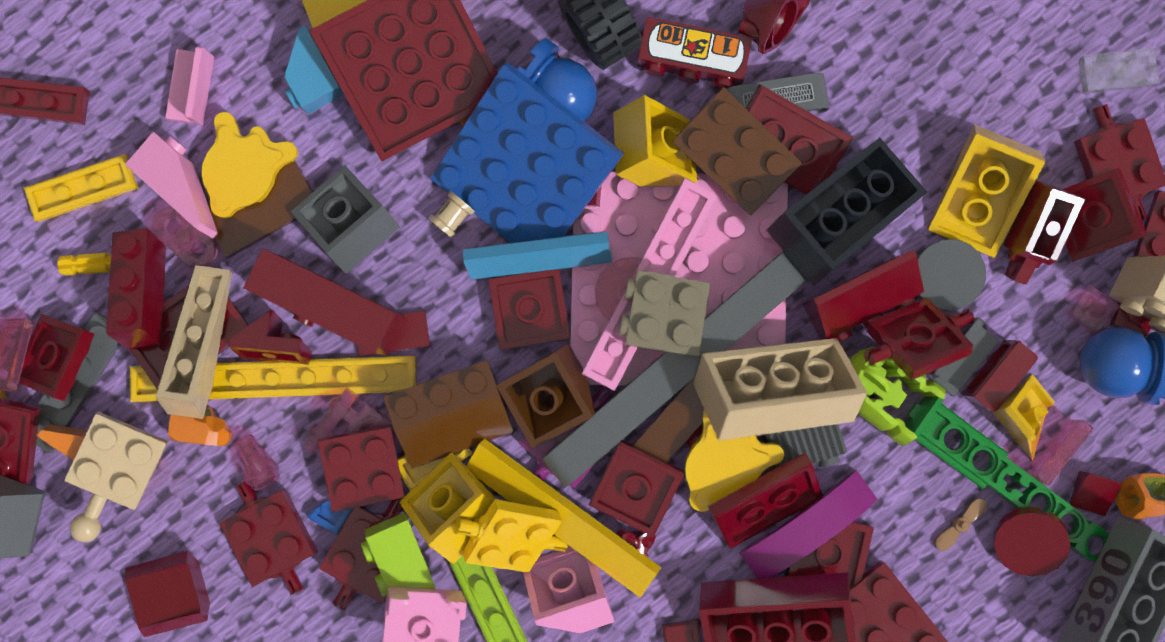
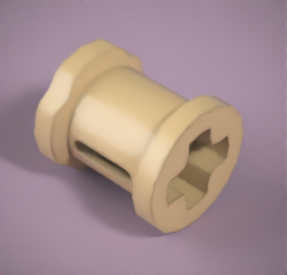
(451, 214)

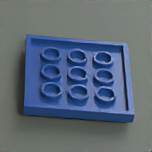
(525, 161)

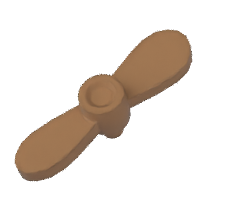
(960, 524)

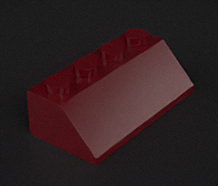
(778, 609)

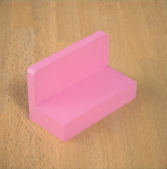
(190, 86)

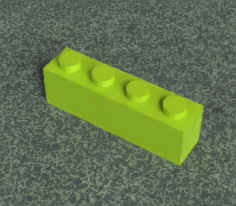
(396, 555)

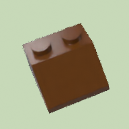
(548, 396)

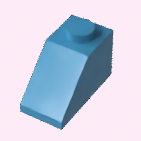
(309, 75)

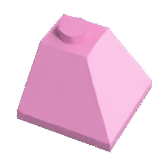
(567, 592)

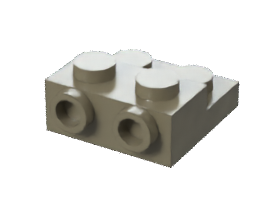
(665, 313)

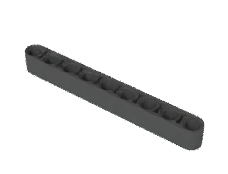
(672, 371)

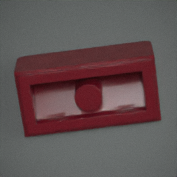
(1000, 375)

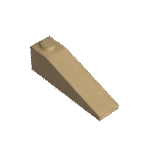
(196, 344)

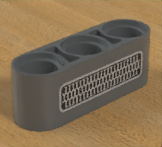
(803, 90)

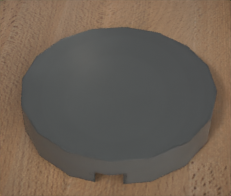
(951, 273)

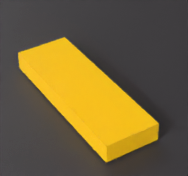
(80, 188)

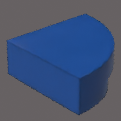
(329, 520)

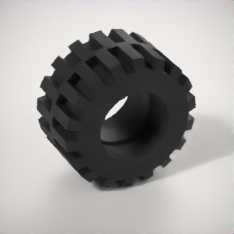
(602, 29)

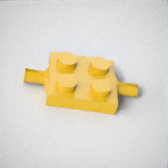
(510, 535)

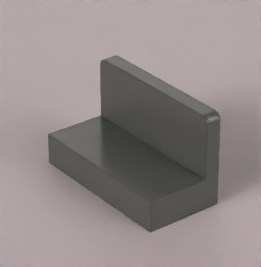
(956, 374)

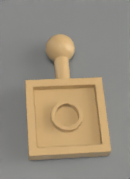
(113, 465)

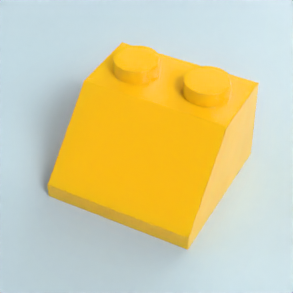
(645, 136)
(440, 498)

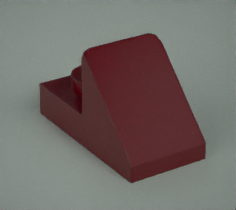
(265, 342)

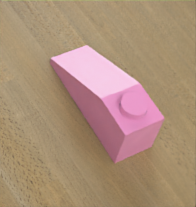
(174, 179)

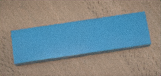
(537, 255)

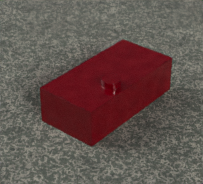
(324, 302)

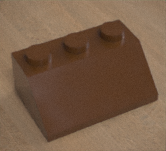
(448, 414)

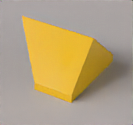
(1025, 413)

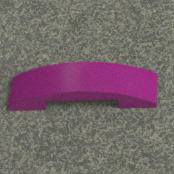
(810, 527)

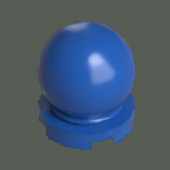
(562, 79)
(1125, 364)

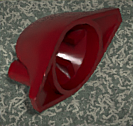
(770, 21)

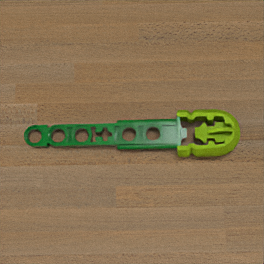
(931, 421)

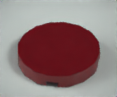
(1031, 541)

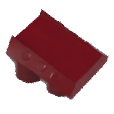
(167, 593)

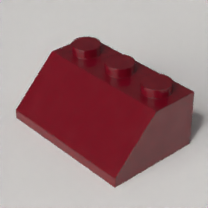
(866, 297)

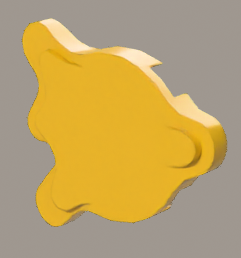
(241, 167)
(725, 465)

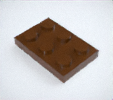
(736, 151)

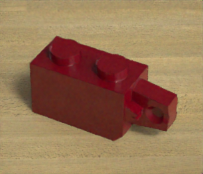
(1040, 229)

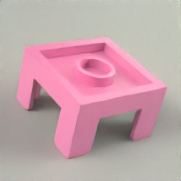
(423, 615)

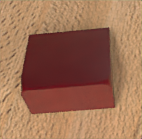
(1094, 493)

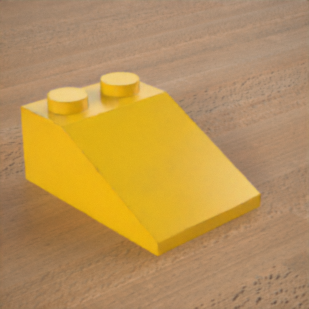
(986, 190)

